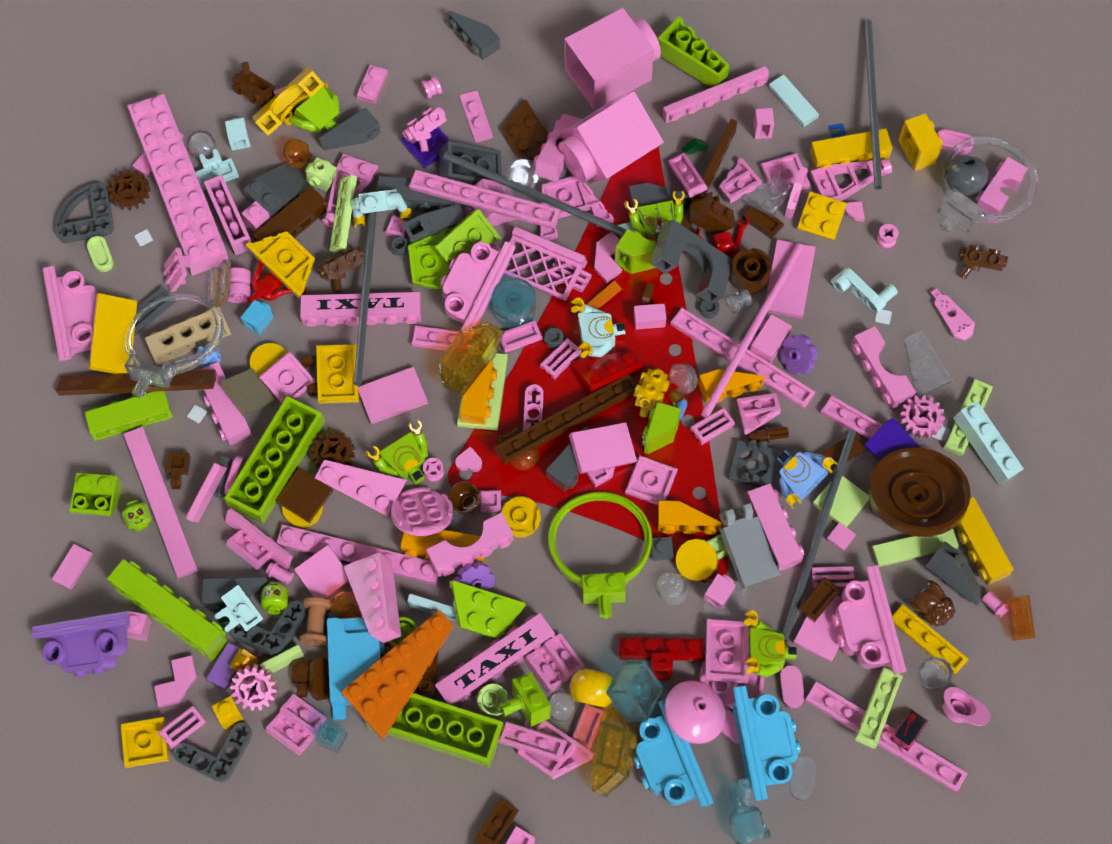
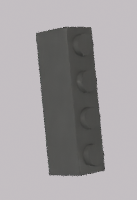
(412, 198)

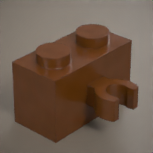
(711, 214)

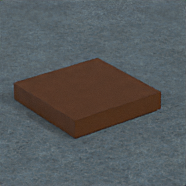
(304, 495)

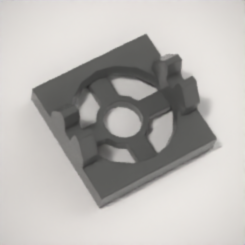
(751, 478)

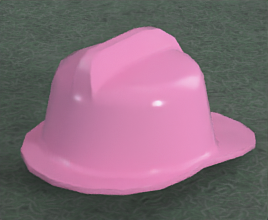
(963, 708)

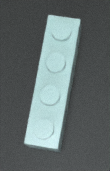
(988, 443)

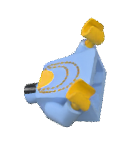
(802, 474)

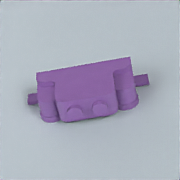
(85, 643)

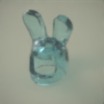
(745, 819)

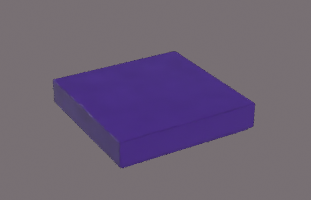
(434, 144)
(889, 439)

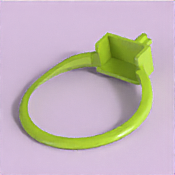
(604, 587)

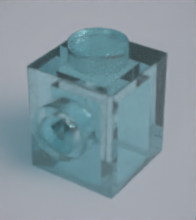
(331, 736)

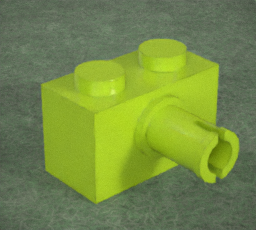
(529, 699)

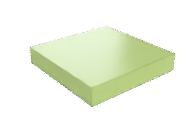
(847, 502)

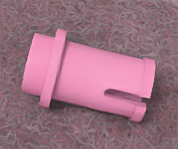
(279, 573)
(995, 604)

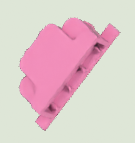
(473, 281)
(71, 311)
(867, 624)

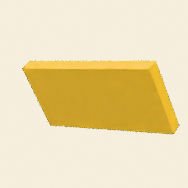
(109, 328)

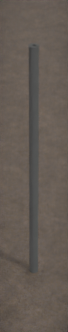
(873, 105)
(533, 193)
(364, 299)
(818, 534)

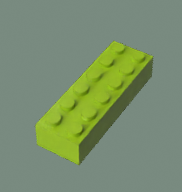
(275, 459)
(168, 609)
(448, 730)

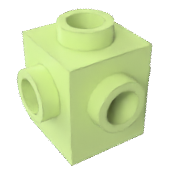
(320, 174)

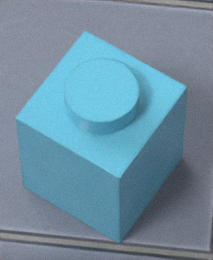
(257, 317)

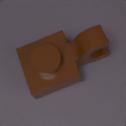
(178, 465)
(300, 675)

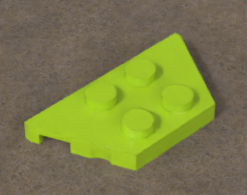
(483, 610)

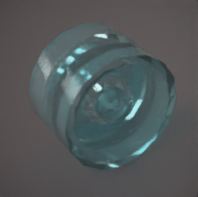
(513, 302)

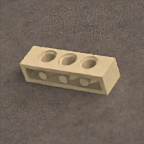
(181, 344)

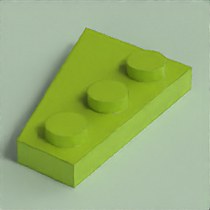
(465, 235)

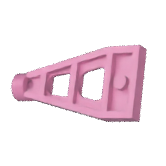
(350, 165)
(827, 185)

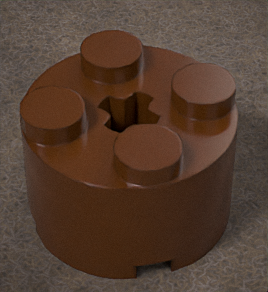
(751, 270)

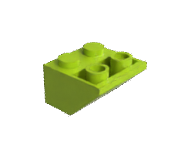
(634, 252)
(661, 427)
(95, 494)

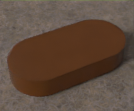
(319, 679)

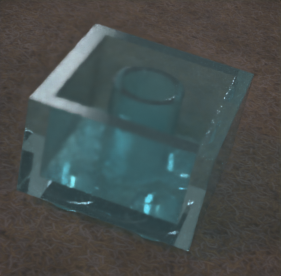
(635, 690)

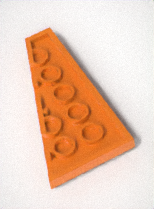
(391, 681)

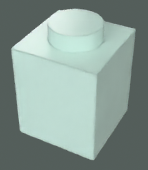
(237, 133)

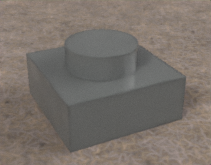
(662, 548)

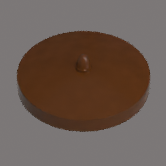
(919, 492)

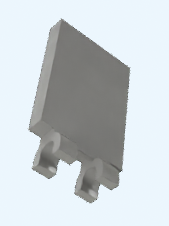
(748, 547)

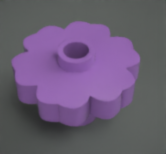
(798, 354)
(476, 576)

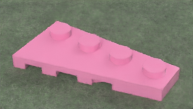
(365, 486)

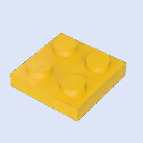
(822, 216)
(143, 744)

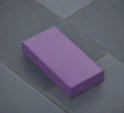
(221, 672)

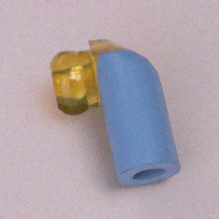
(679, 401)

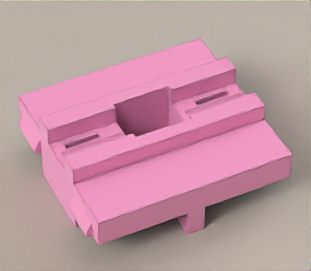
(176, 269)

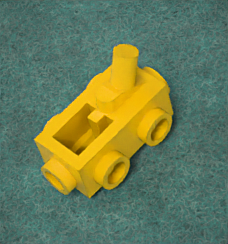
(650, 392)

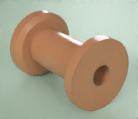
(316, 622)

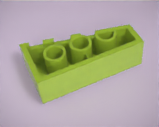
(692, 55)

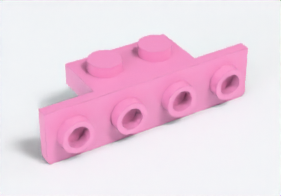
(253, 544)

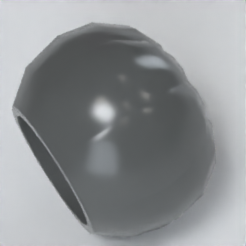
(967, 174)

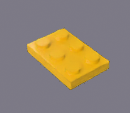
(336, 374)

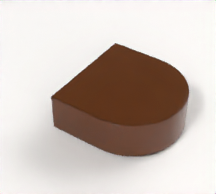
(648, 294)

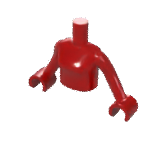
(724, 240)
(266, 287)

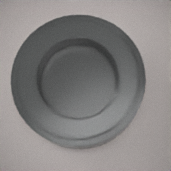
(709, 310)
(553, 337)

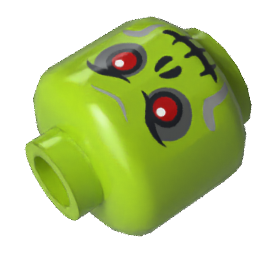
(136, 516)
(274, 598)

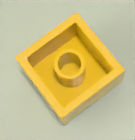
(920, 142)

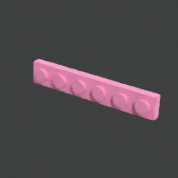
(715, 94)

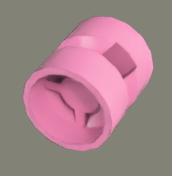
(239, 285)

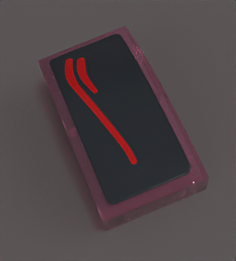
(909, 730)

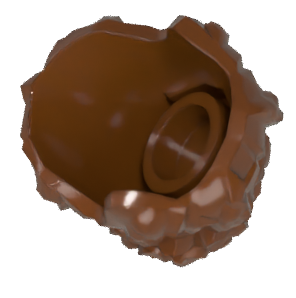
(933, 604)

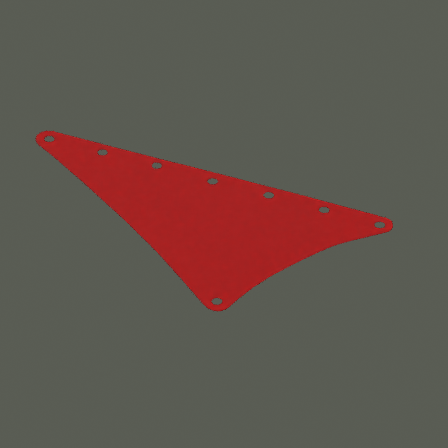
(651, 346)

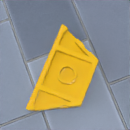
(285, 259)

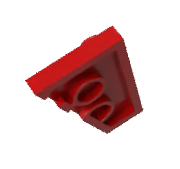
(603, 370)

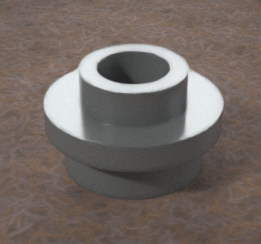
(397, 242)

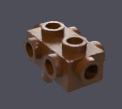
(252, 86)
(975, 259)
(336, 268)

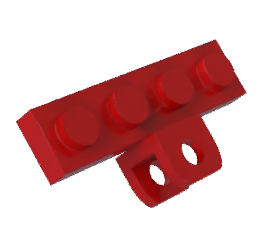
(661, 652)

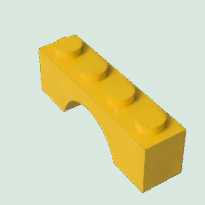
(299, 89)

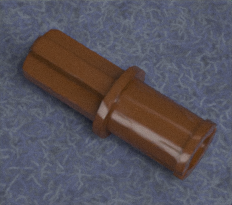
(768, 434)

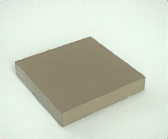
(247, 392)

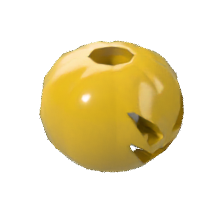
(591, 687)

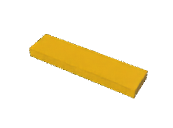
(927, 638)

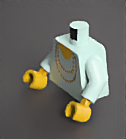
(377, 202)
(595, 329)

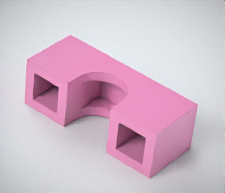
(1008, 175)

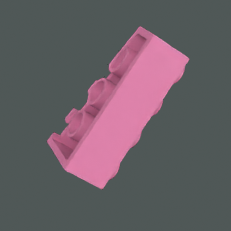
(376, 595)

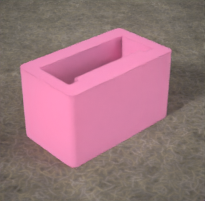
(763, 123)
(649, 316)

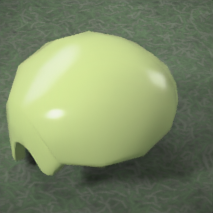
(490, 697)

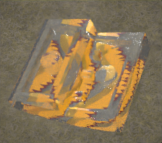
(219, 283)

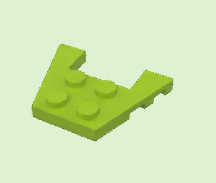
(426, 264)

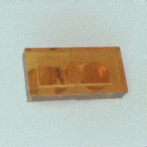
(1020, 617)

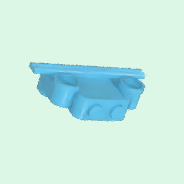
(349, 655)
(764, 740)
(669, 764)

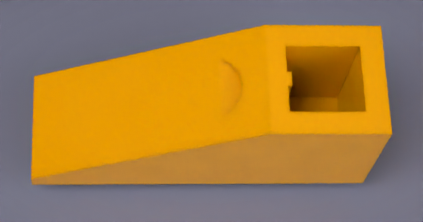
(736, 386)
(476, 400)
(680, 517)

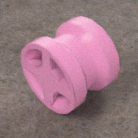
(431, 87)
(887, 241)
(433, 465)

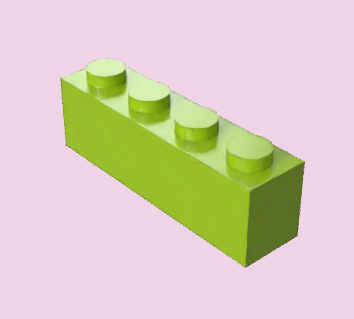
(128, 414)

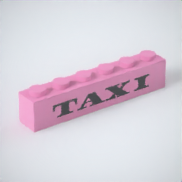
(345, 309)
(494, 661)

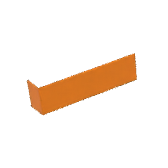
(605, 295)

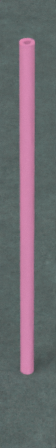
(752, 330)

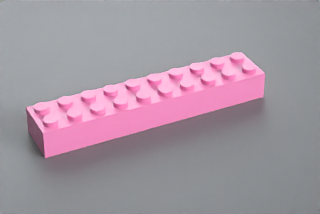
(178, 184)

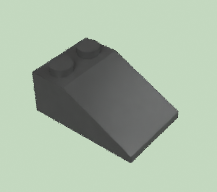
(483, 157)
(276, 188)

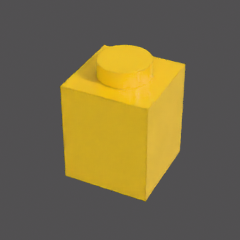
(228, 713)

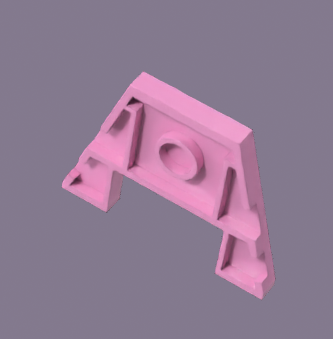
(575, 194)

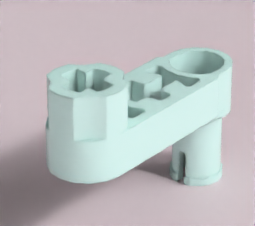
(850, 280)

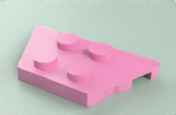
(573, 755)

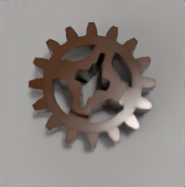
(129, 189)
(329, 444)

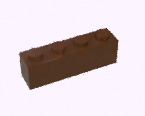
(295, 216)

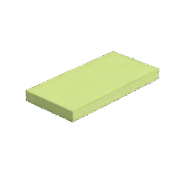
(492, 423)

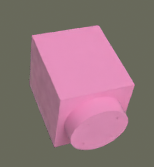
(611, 57)
(609, 139)

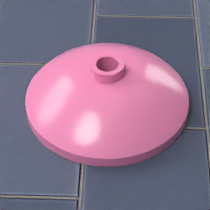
(688, 719)

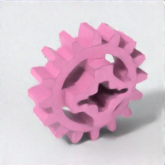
(923, 425)
(263, 692)

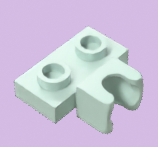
(214, 168)
(239, 610)

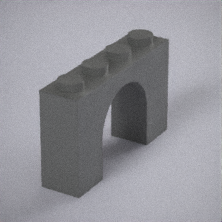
(713, 263)

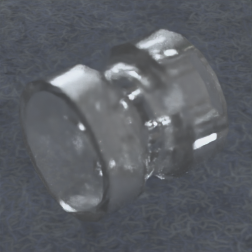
(739, 300)

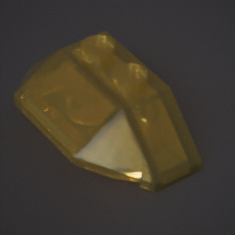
(469, 356)
(612, 753)

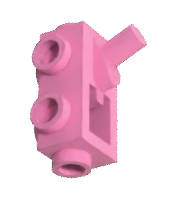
(420, 129)

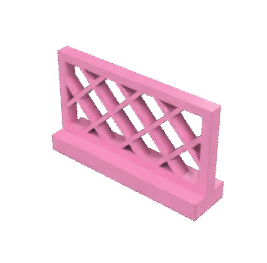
(551, 251)

